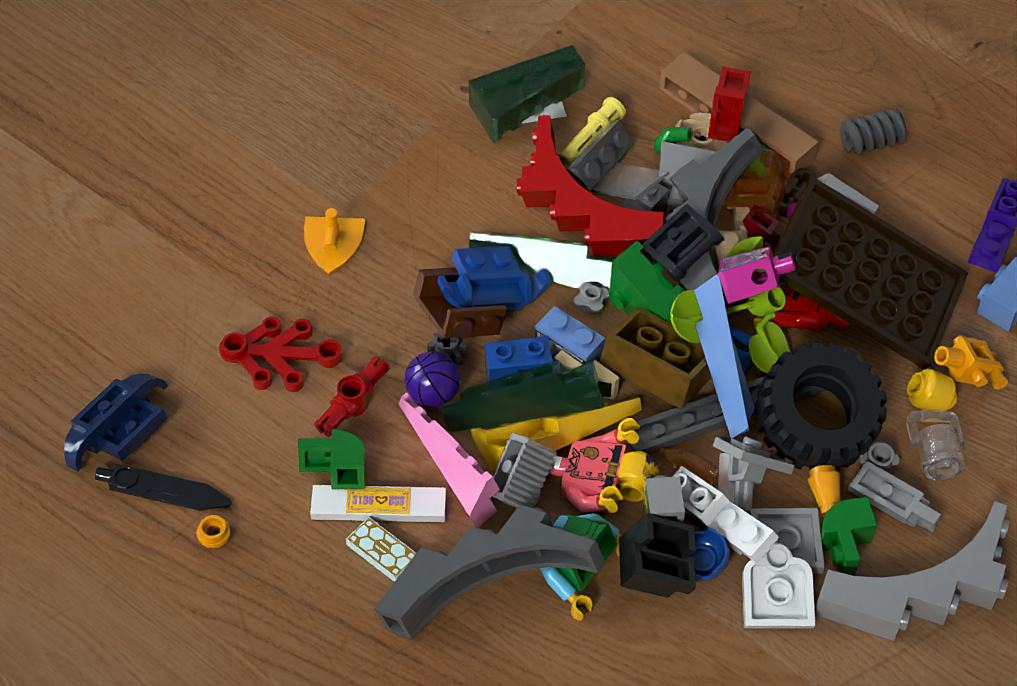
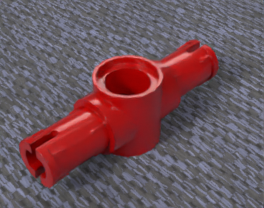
(346, 407)

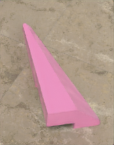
(461, 471)

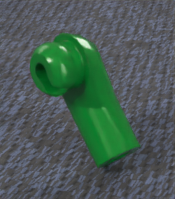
(673, 135)

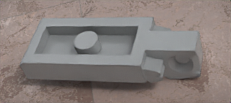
(894, 497)

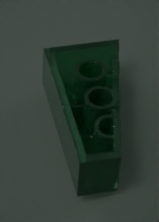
(524, 89)

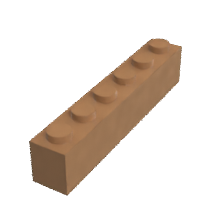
(694, 87)

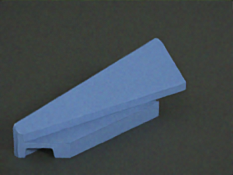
(723, 358)

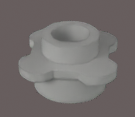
(589, 304)
(881, 450)

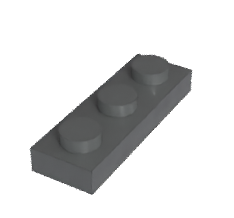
(600, 155)

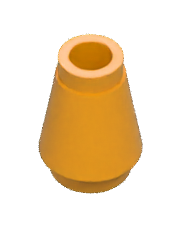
(825, 486)

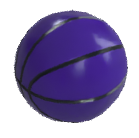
(432, 379)

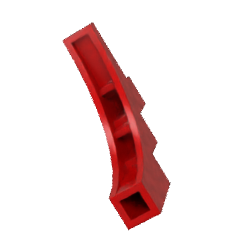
(605, 226)

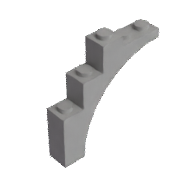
(886, 603)

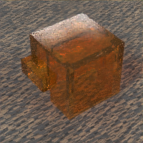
(760, 185)

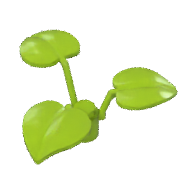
(763, 347)

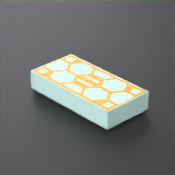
(380, 548)

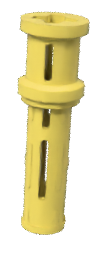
(596, 124)

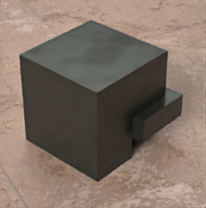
(657, 557)

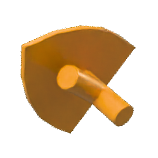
(332, 239)

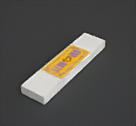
(379, 503)

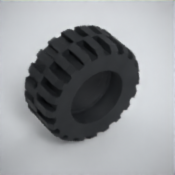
(847, 380)

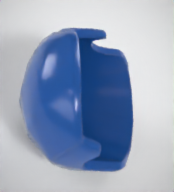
(710, 554)

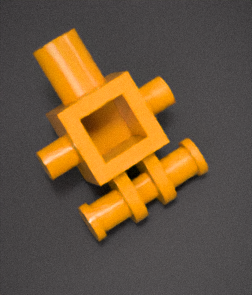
(971, 362)

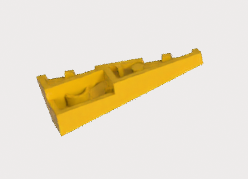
(552, 431)

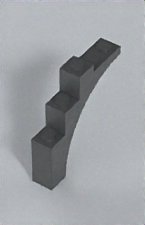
(705, 190)
(481, 556)

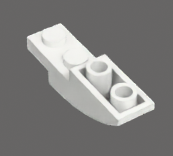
(715, 511)

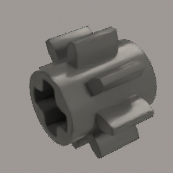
(452, 347)

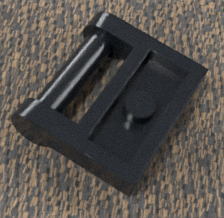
(677, 236)

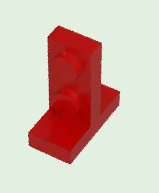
(728, 103)

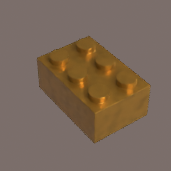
(656, 358)

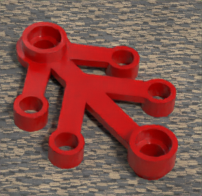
(276, 351)

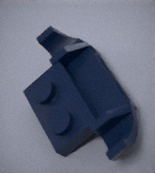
(115, 420)

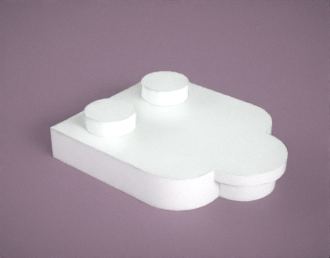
(778, 591)

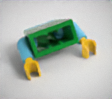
(568, 580)

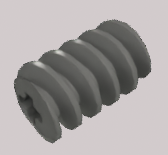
(873, 130)

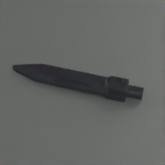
(162, 488)

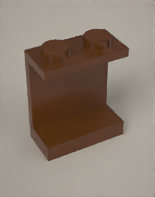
(447, 318)

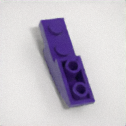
(997, 229)

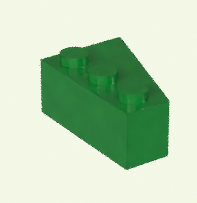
(641, 284)

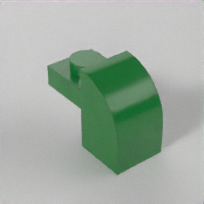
(339, 455)
(843, 528)

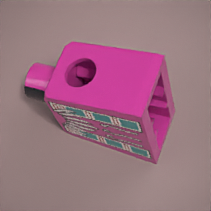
(742, 279)

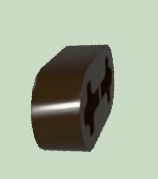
(797, 177)

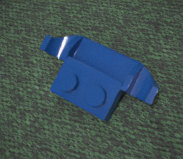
(492, 279)

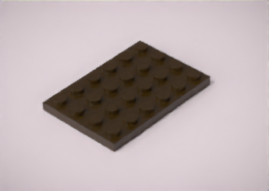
(870, 273)

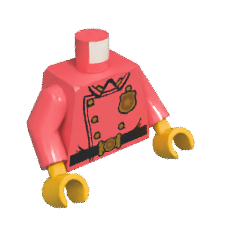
(593, 468)

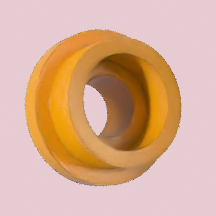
(210, 524)

